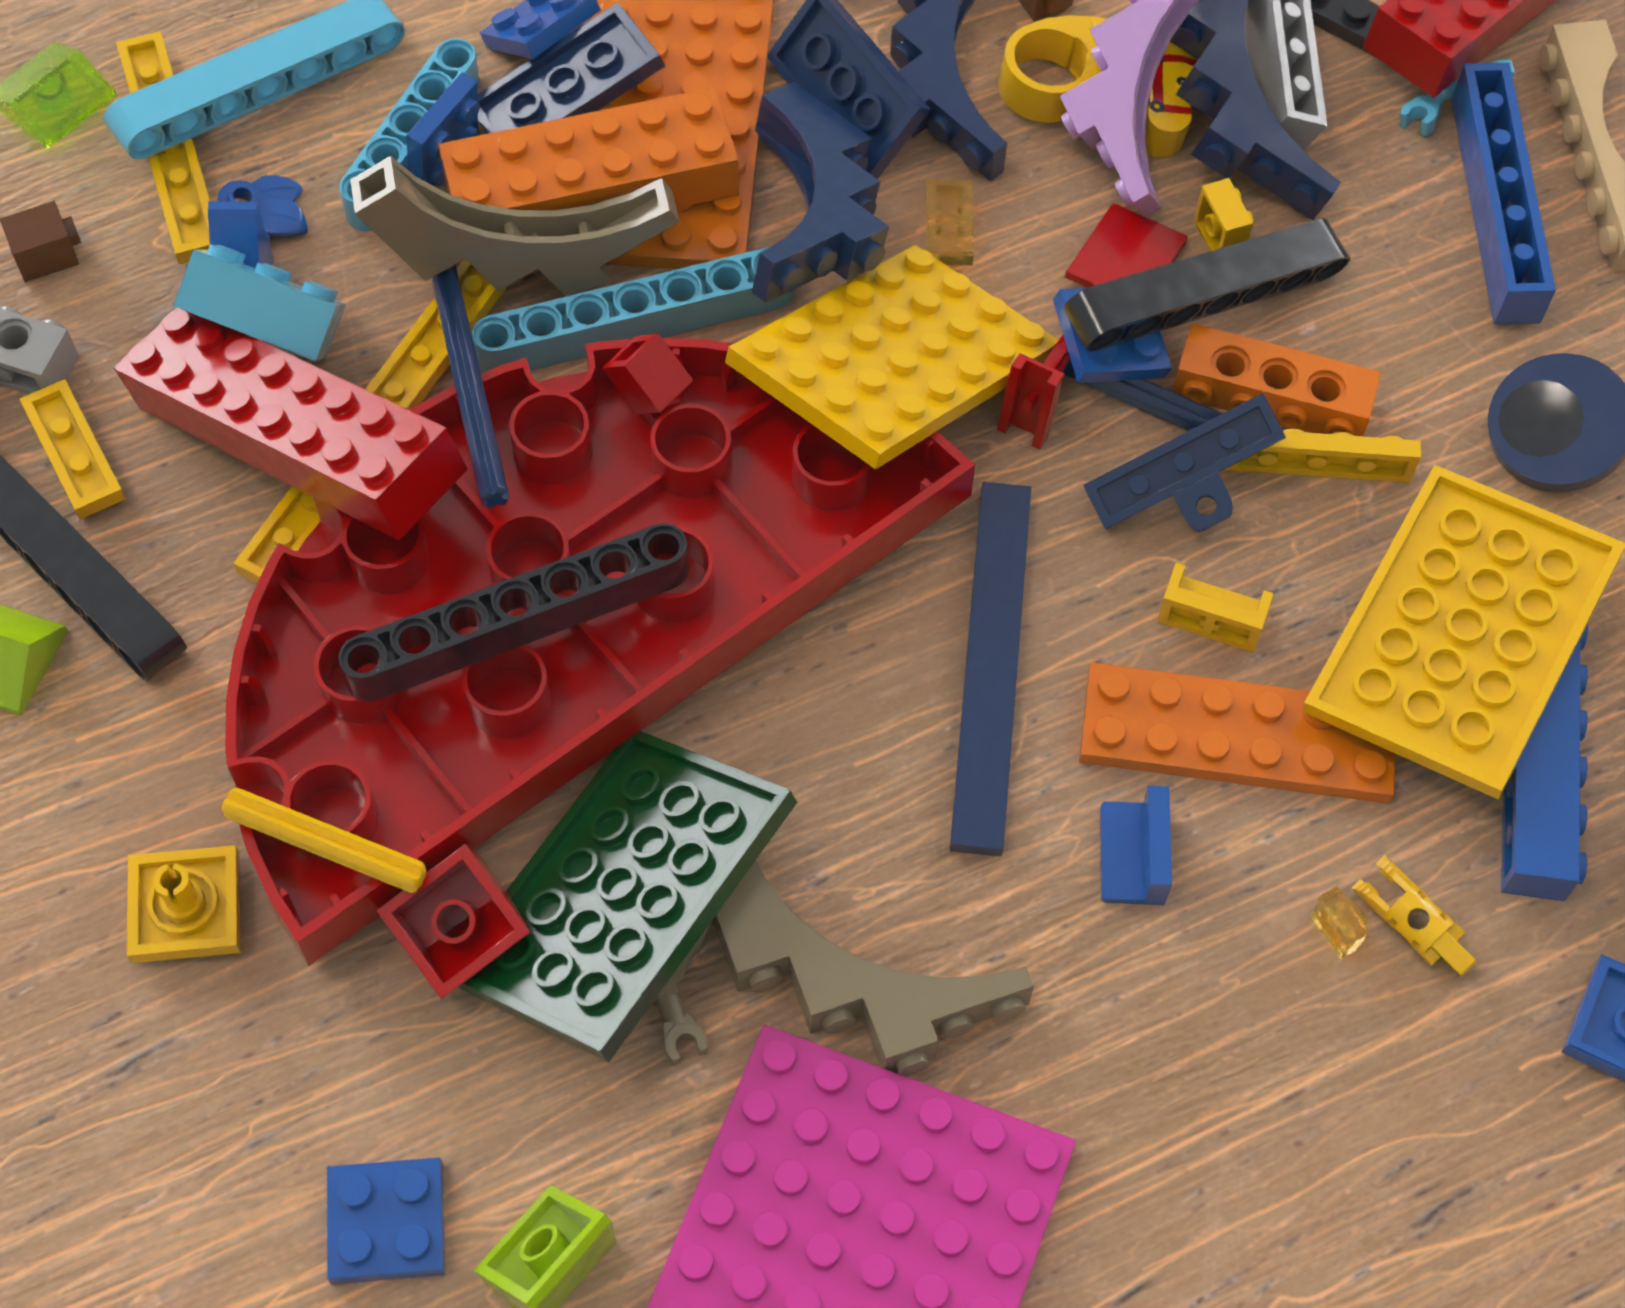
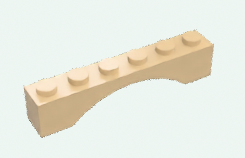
(1578, 65)

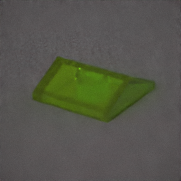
(53, 93)

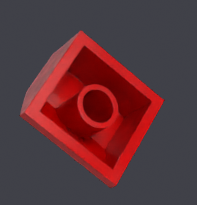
(455, 920)

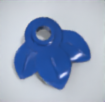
(275, 201)

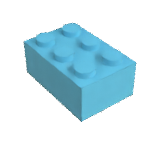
(260, 301)

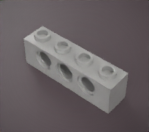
(33, 352)

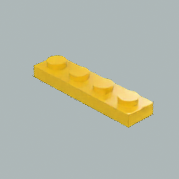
(1337, 457)

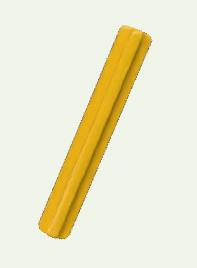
(324, 840)

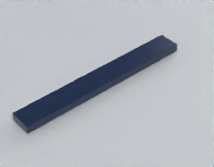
(991, 671)

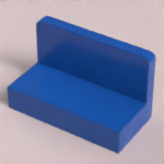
(1136, 849)

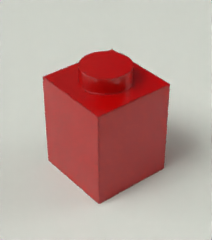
(648, 375)

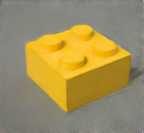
(1222, 216)

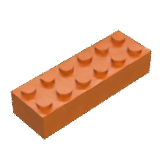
(600, 156)

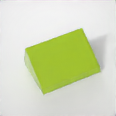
(25, 654)
(547, 1251)

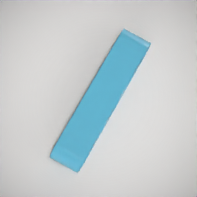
(390, 138)

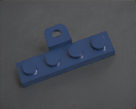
(1187, 467)

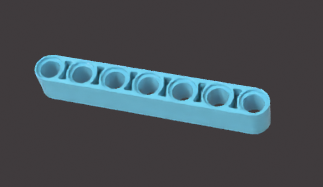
(252, 76)
(611, 314)

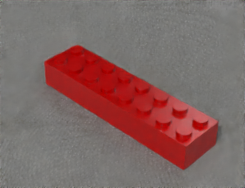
(293, 421)

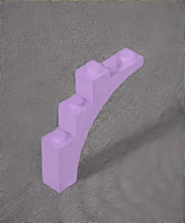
(1112, 105)

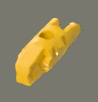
(1433, 941)

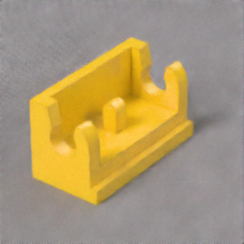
(1213, 611)

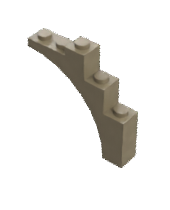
(505, 244)
(835, 987)

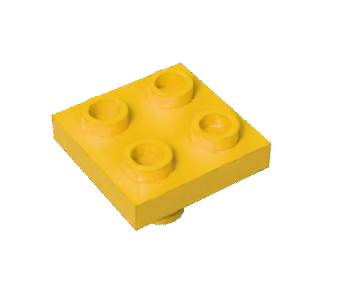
(183, 904)

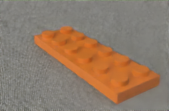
(1225, 734)

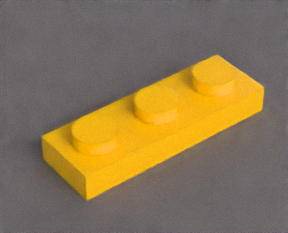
(72, 449)

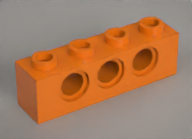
(1296, 373)

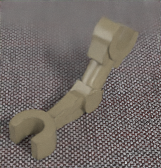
(677, 1023)

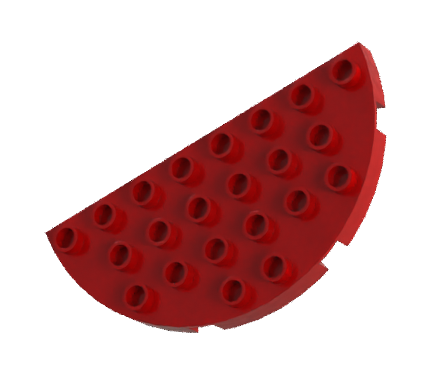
(770, 533)

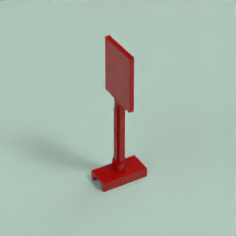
(1116, 248)

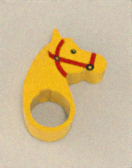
(1069, 44)

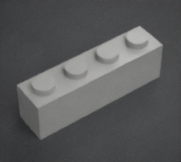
(1287, 65)

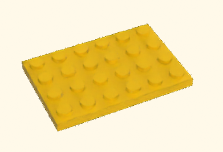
(890, 354)
(1465, 630)

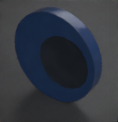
(1559, 422)

